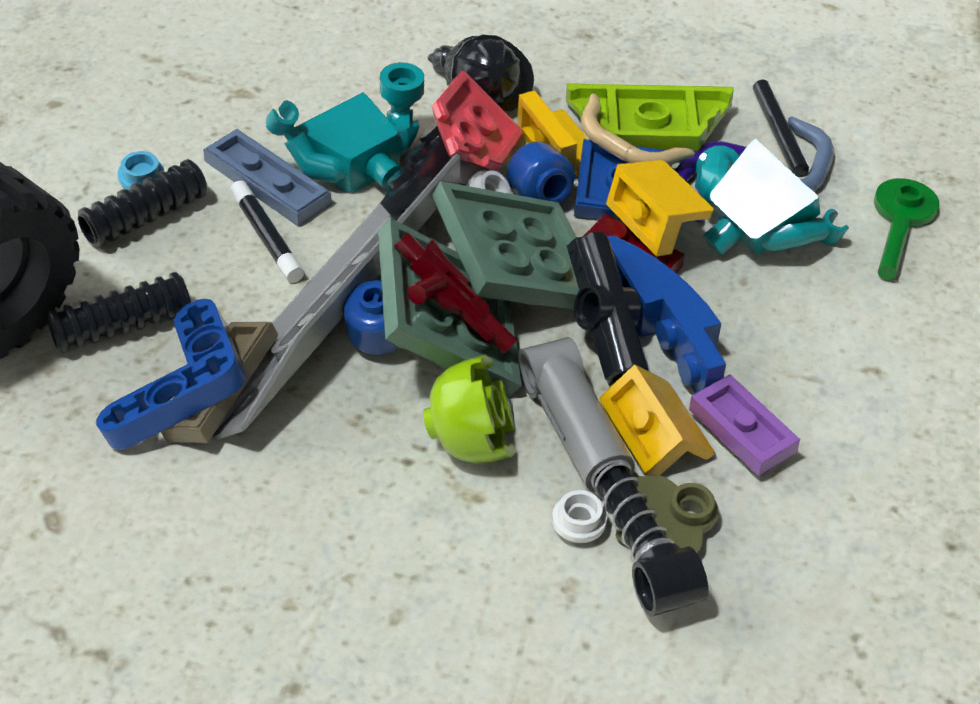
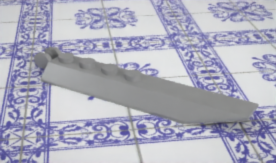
(321, 301)

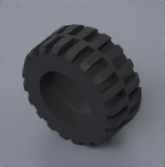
(35, 257)

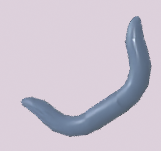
(824, 154)

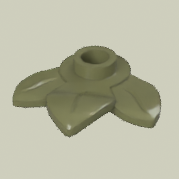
(671, 507)

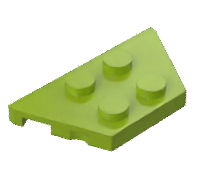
(656, 114)

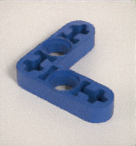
(207, 378)

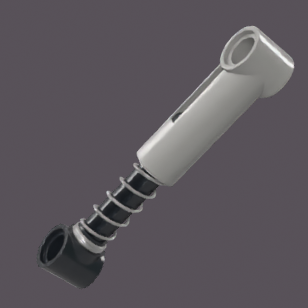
(661, 571)

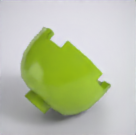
(470, 413)

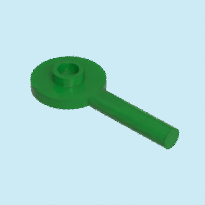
(905, 205)

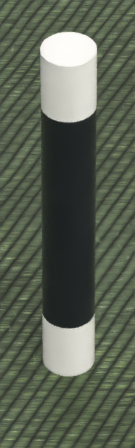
(267, 232)

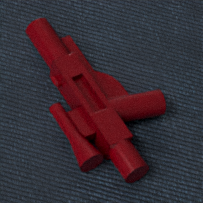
(450, 290)

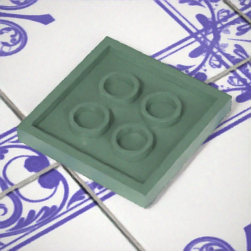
(510, 244)
(430, 328)

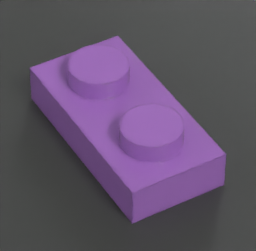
(744, 424)

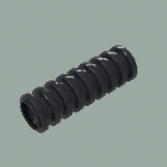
(142, 203)
(117, 312)

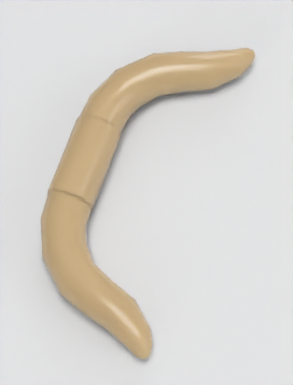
(620, 147)

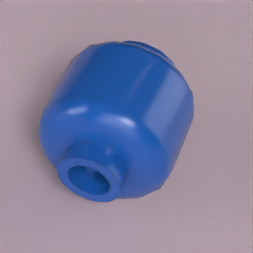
(541, 173)
(365, 319)

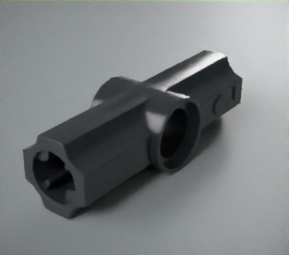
(606, 305)

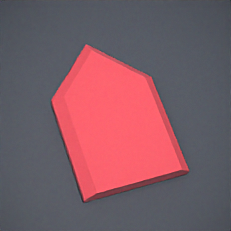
(474, 124)

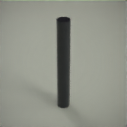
(780, 128)

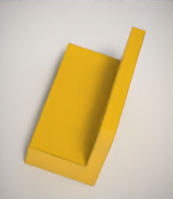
(550, 127)
(655, 203)
(653, 421)

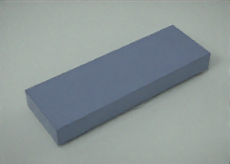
(268, 177)

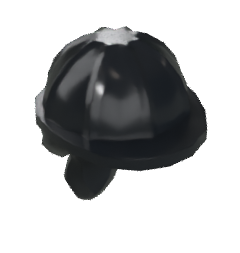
(491, 63)

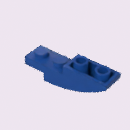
(674, 313)

